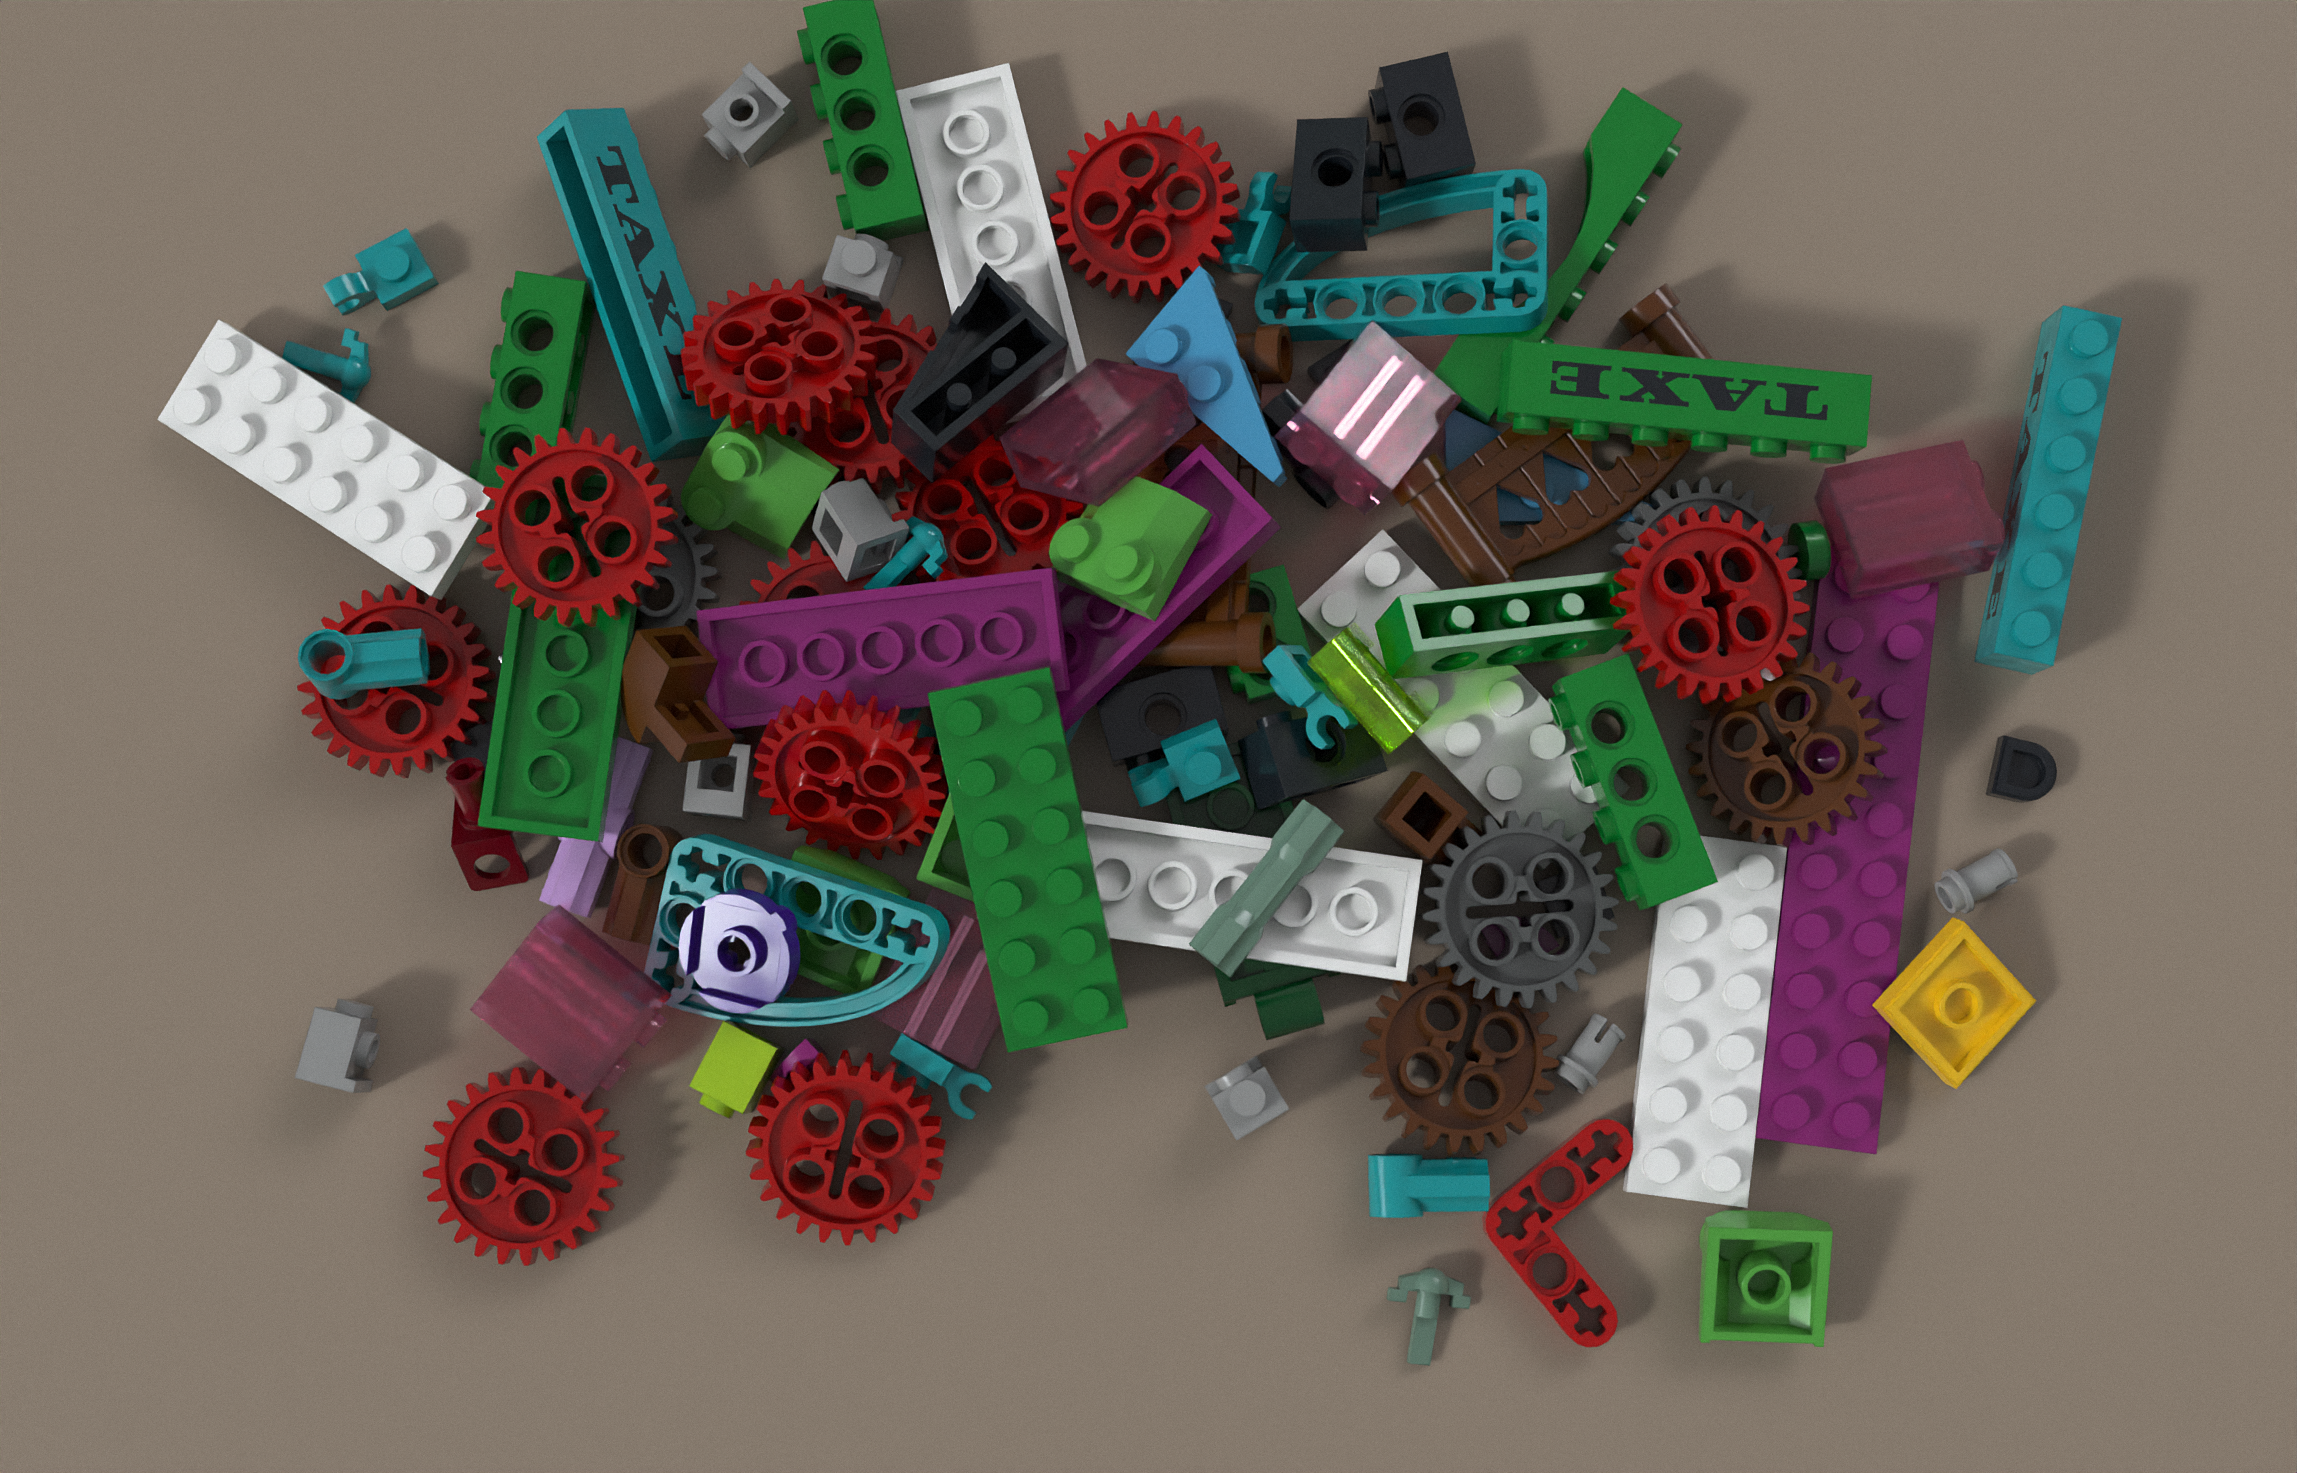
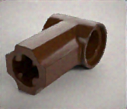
(638, 885)

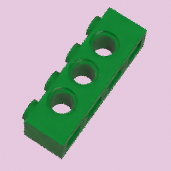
(854, 30)
(530, 305)
(1500, 625)
(1616, 690)

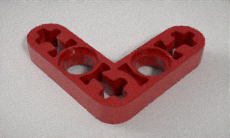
(1540, 1237)

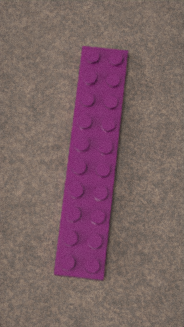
(1849, 888)

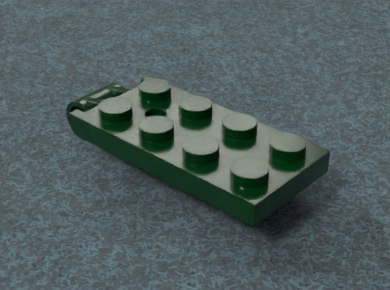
(1281, 992)

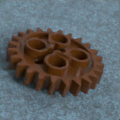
(1831, 721)
(1509, 1075)

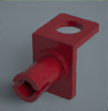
(472, 841)

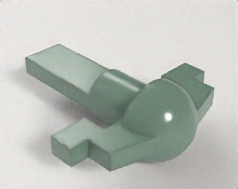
(1429, 1285)

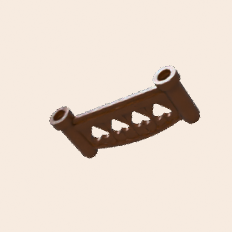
(1463, 505)
(1221, 627)

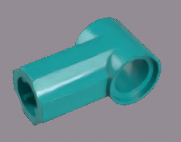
(369, 661)
(1413, 1185)

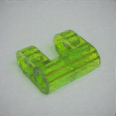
(1369, 689)

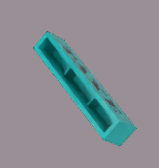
(629, 272)
(2048, 490)

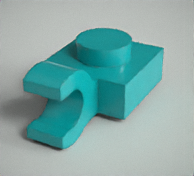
(1258, 228)
(390, 270)
(1304, 688)
(1193, 761)
(931, 1066)

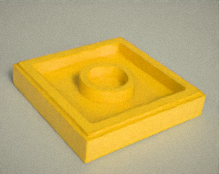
(1954, 1002)

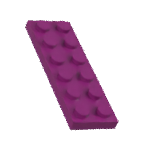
(1110, 640)
(881, 643)

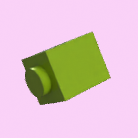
(735, 1070)

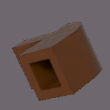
(665, 694)
(1423, 819)

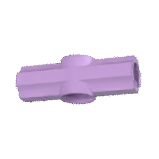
(583, 865)

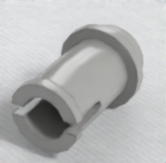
(1974, 882)
(1586, 1056)

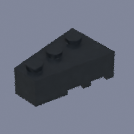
(976, 377)

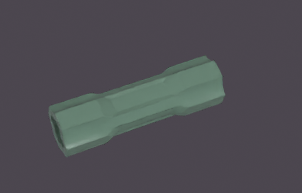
(1240, 922)

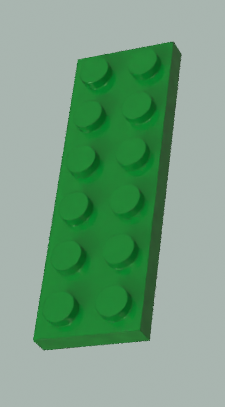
(558, 704)
(1028, 858)

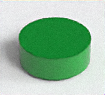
(1813, 547)

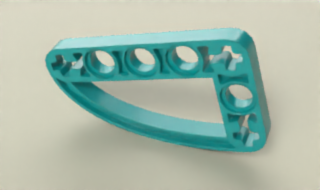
(1429, 318)
(832, 920)

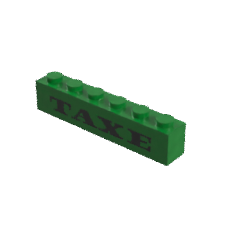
(1683, 400)

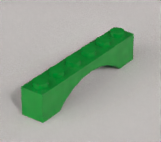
(1618, 162)

